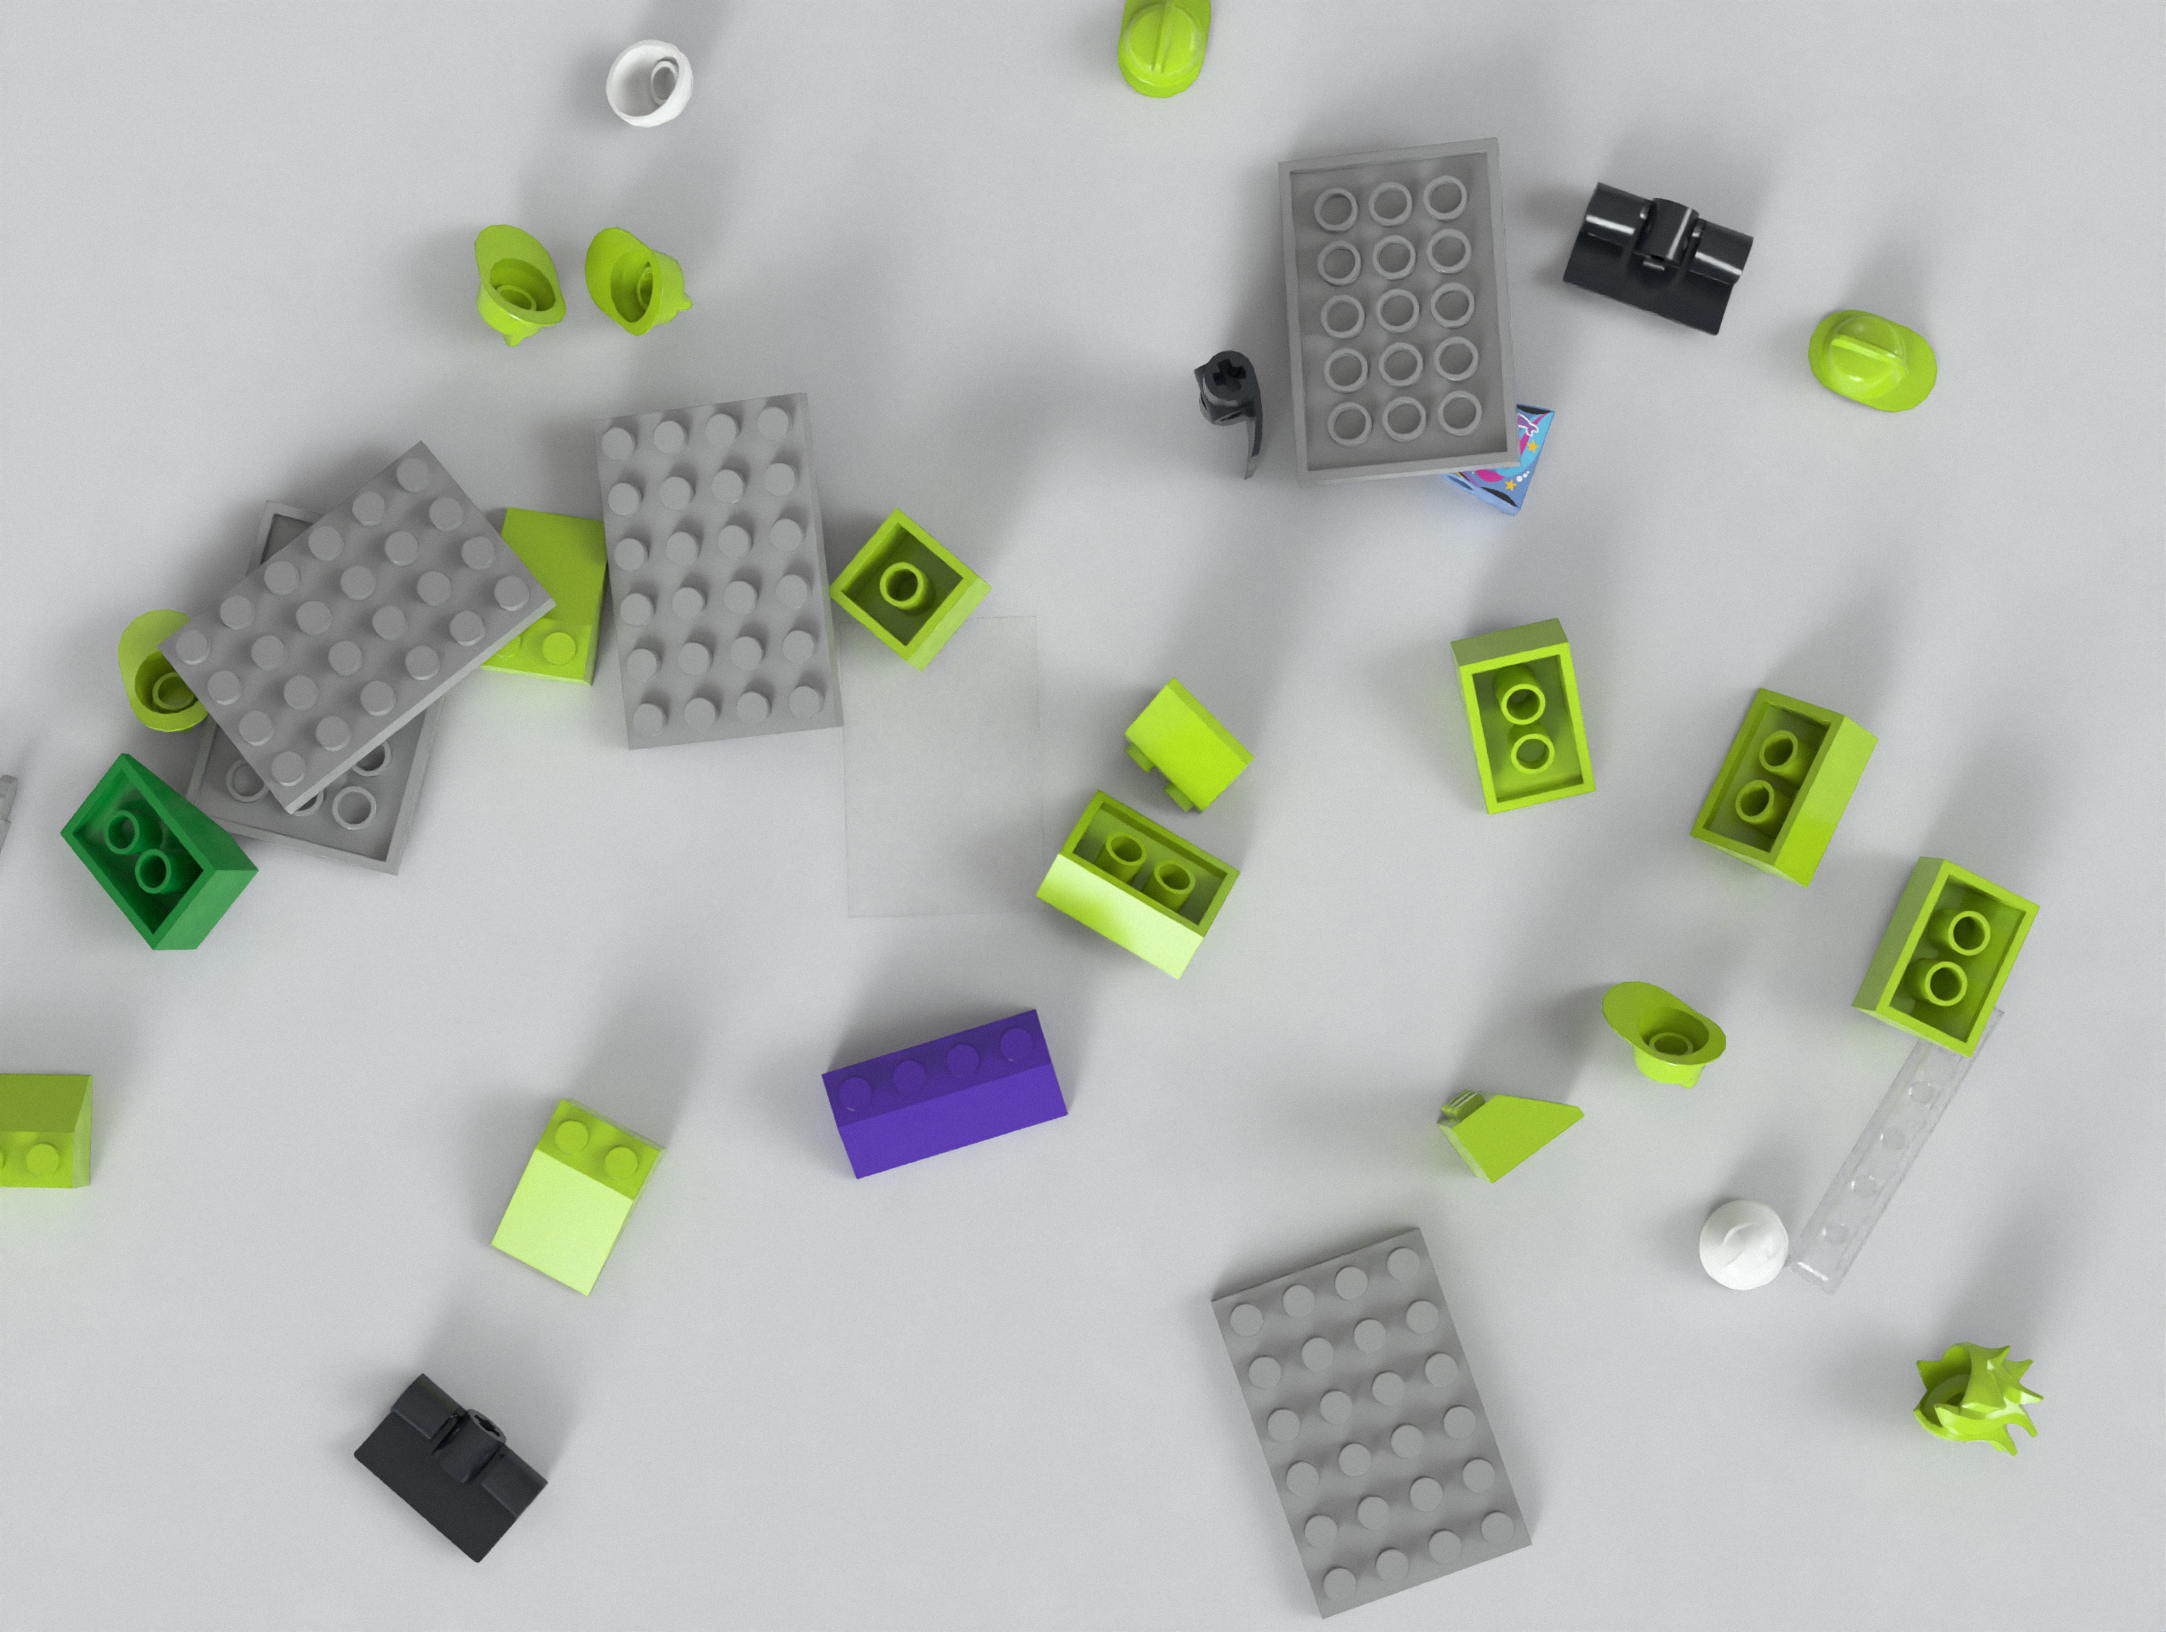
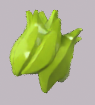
(1975, 1396)

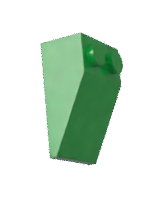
(157, 856)

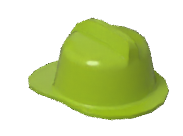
(1163, 44)
(633, 281)
(517, 283)
(1872, 360)
(151, 682)
(1666, 1035)

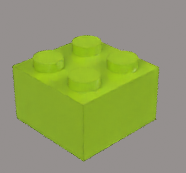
(908, 590)

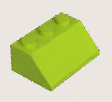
(1784, 786)
(1138, 884)
(1946, 955)
(45, 1130)
(1502, 1130)

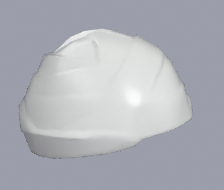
(649, 83)
(1743, 1244)

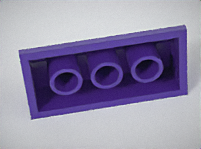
(945, 1094)

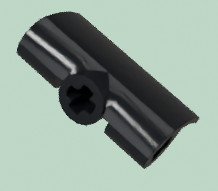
(1657, 258)
(1232, 396)
(451, 1467)

